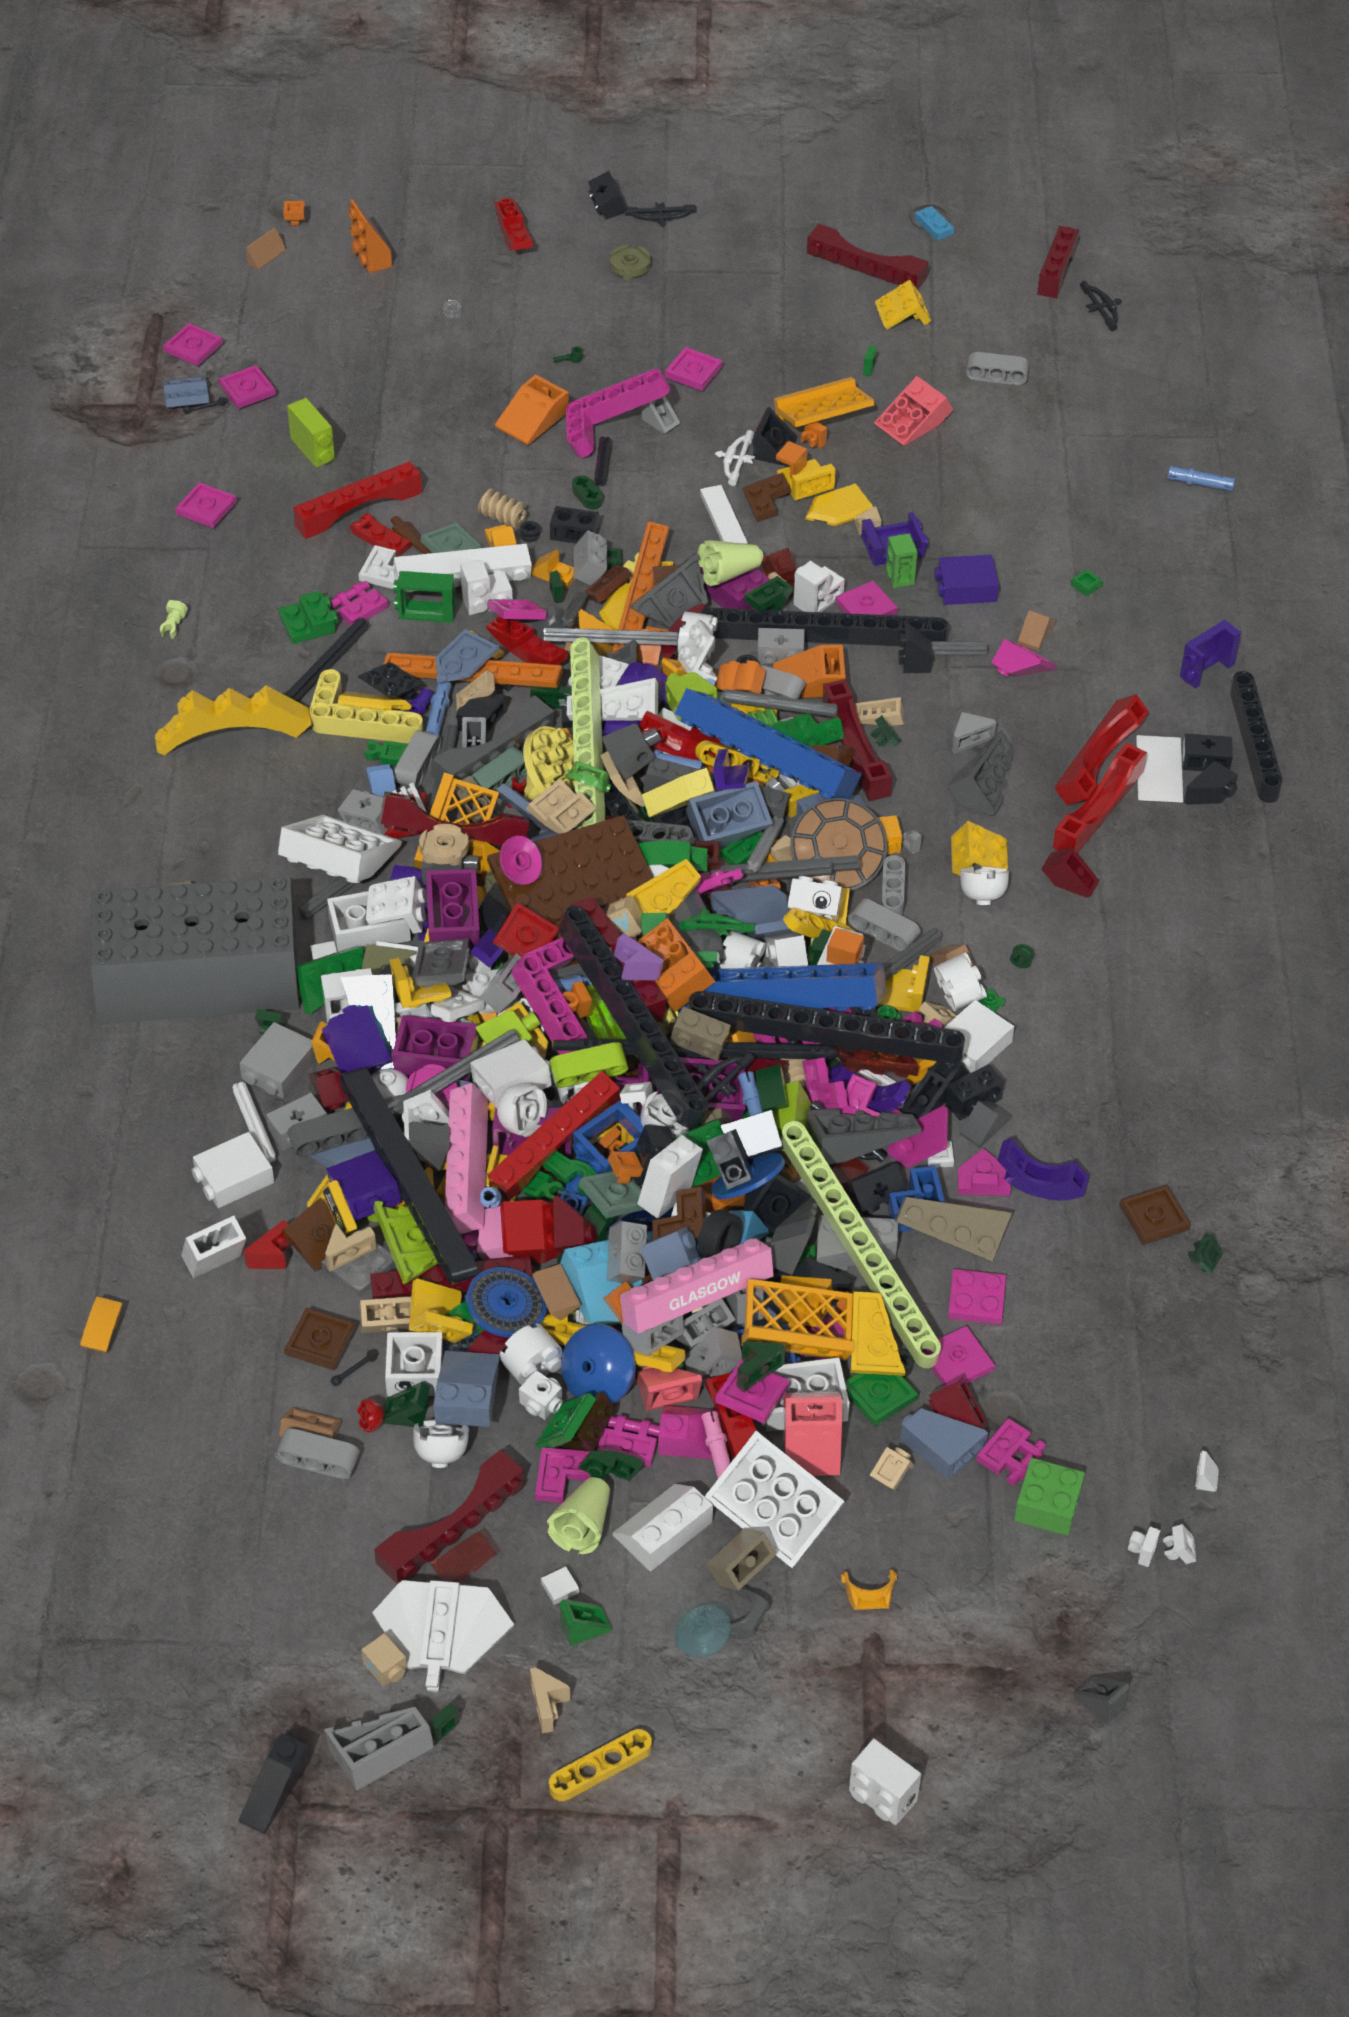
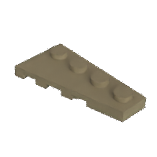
(961, 1226)

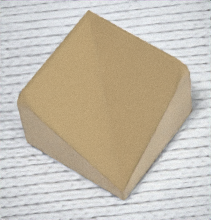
(872, 514)
(781, 849)

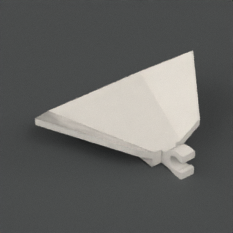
(442, 1625)

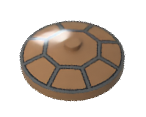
(841, 829)

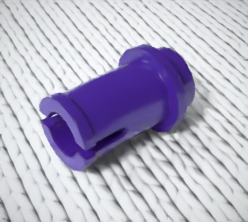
(419, 704)

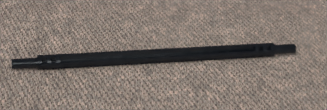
(731, 1049)

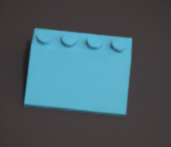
(587, 1272)

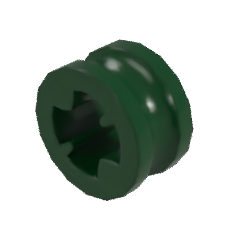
(1022, 956)

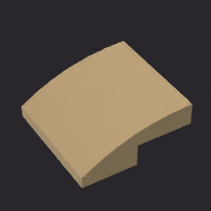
(627, 787)
(560, 807)

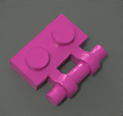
(363, 607)
(632, 1444)
(1004, 1446)

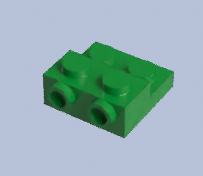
(308, 618)

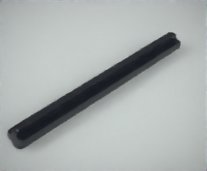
(327, 659)

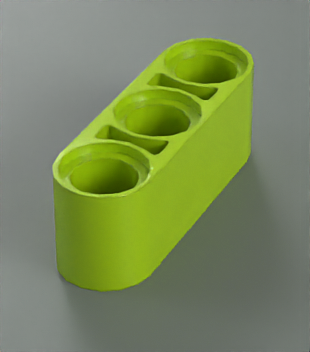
(585, 1064)

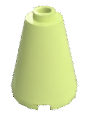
(727, 560)
(581, 1517)

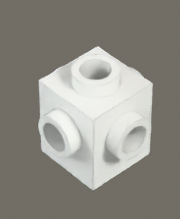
(541, 1395)

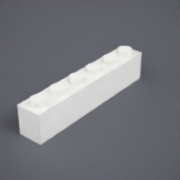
(510, 559)

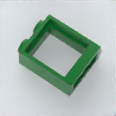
(425, 610)

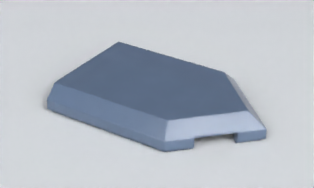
(463, 656)

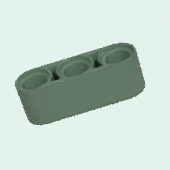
(501, 770)

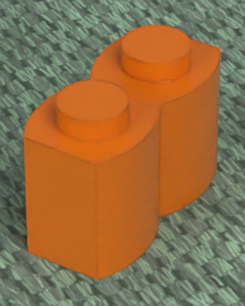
(741, 677)

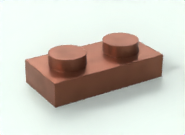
(607, 583)

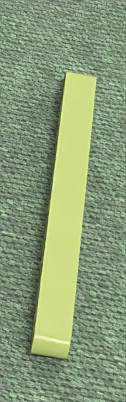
(587, 721)
(860, 1254)

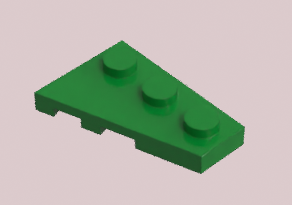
(310, 974)

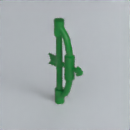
(714, 921)

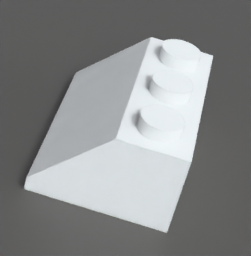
(665, 1525)

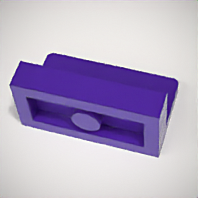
(728, 776)
(486, 950)

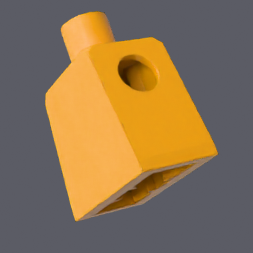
(811, 1301)

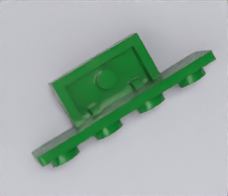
(809, 732)

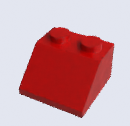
(528, 1230)

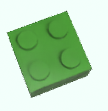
(1049, 1496)

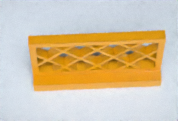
(822, 402)
(444, 797)
(801, 1341)

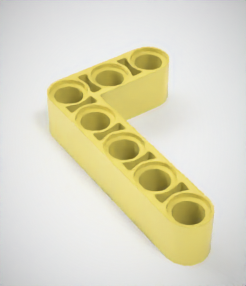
(358, 722)

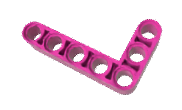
(608, 403)
(549, 997)

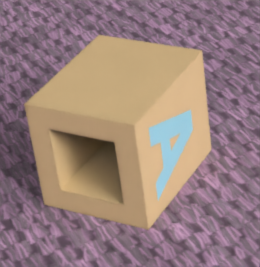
(626, 916)
(384, 1660)

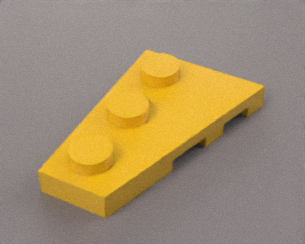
(667, 889)
(873, 1339)

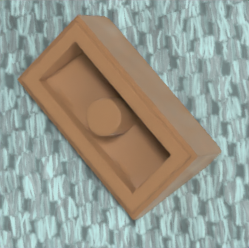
(264, 249)
(557, 1291)
(310, 1423)

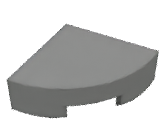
(912, 841)

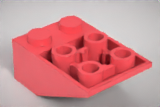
(914, 412)
(813, 1431)

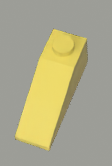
(678, 792)

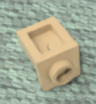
(892, 1467)

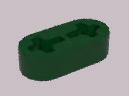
(583, 494)

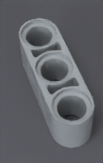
(997, 368)
(781, 683)
(417, 758)
(893, 883)
(884, 924)
(317, 1453)

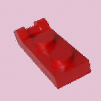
(379, 535)

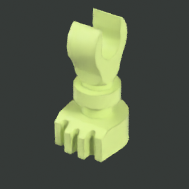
(177, 611)

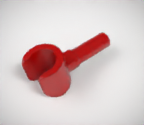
(519, 787)

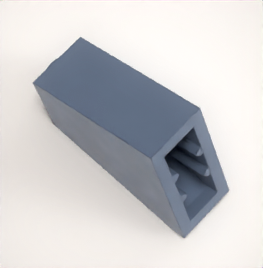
(751, 905)
(942, 1440)

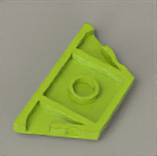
(405, 1241)

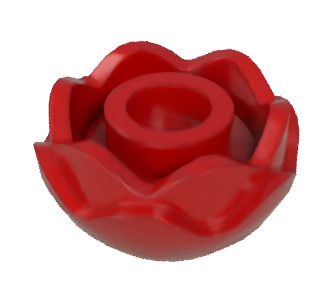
(370, 1415)

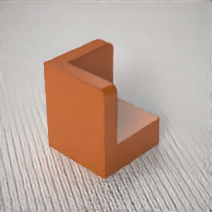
(794, 456)
(844, 947)

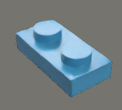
(934, 223)

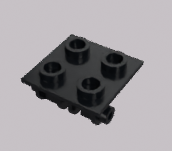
(392, 681)

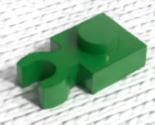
(388, 753)
(541, 1186)

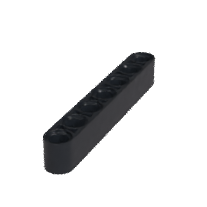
(1256, 737)

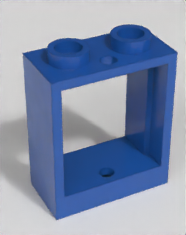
(618, 1112)

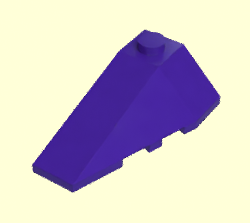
(634, 673)

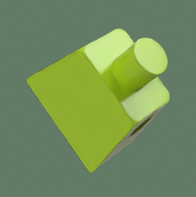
(676, 686)
(501, 1024)

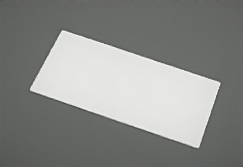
(1162, 769)

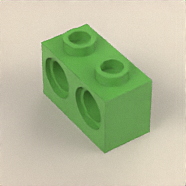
(901, 560)

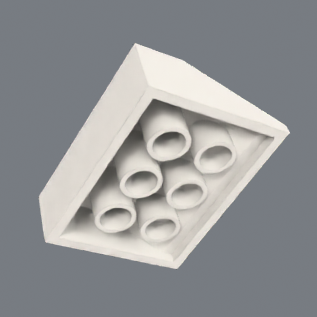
(336, 847)
(776, 1497)

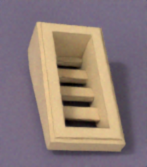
(892, 709)

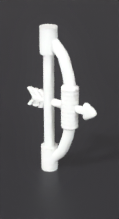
(730, 454)

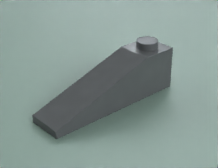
(850, 1135)
(792, 1237)

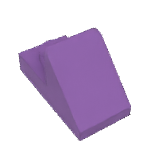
(638, 960)

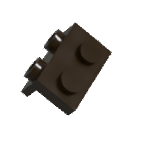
(593, 1425)

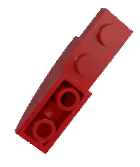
(512, 224)
(524, 644)
(675, 738)
(735, 1425)

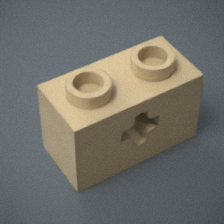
(384, 1314)

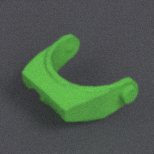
(601, 783)

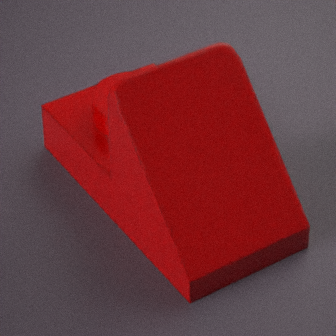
(267, 1250)

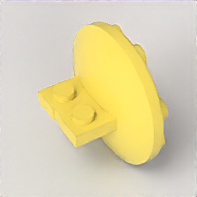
(547, 758)

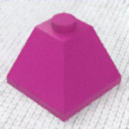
(1019, 660)
(683, 1432)

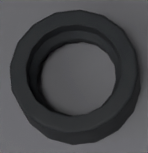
(719, 1232)

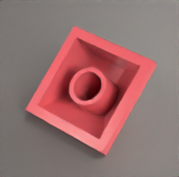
(667, 1388)

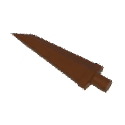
(407, 531)

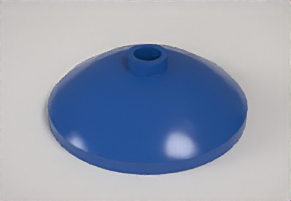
(610, 1362)

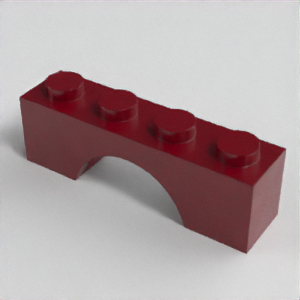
(1054, 267)

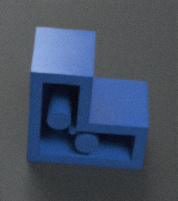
(922, 1185)

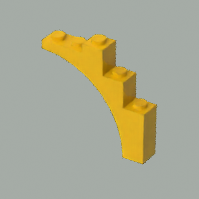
(231, 709)

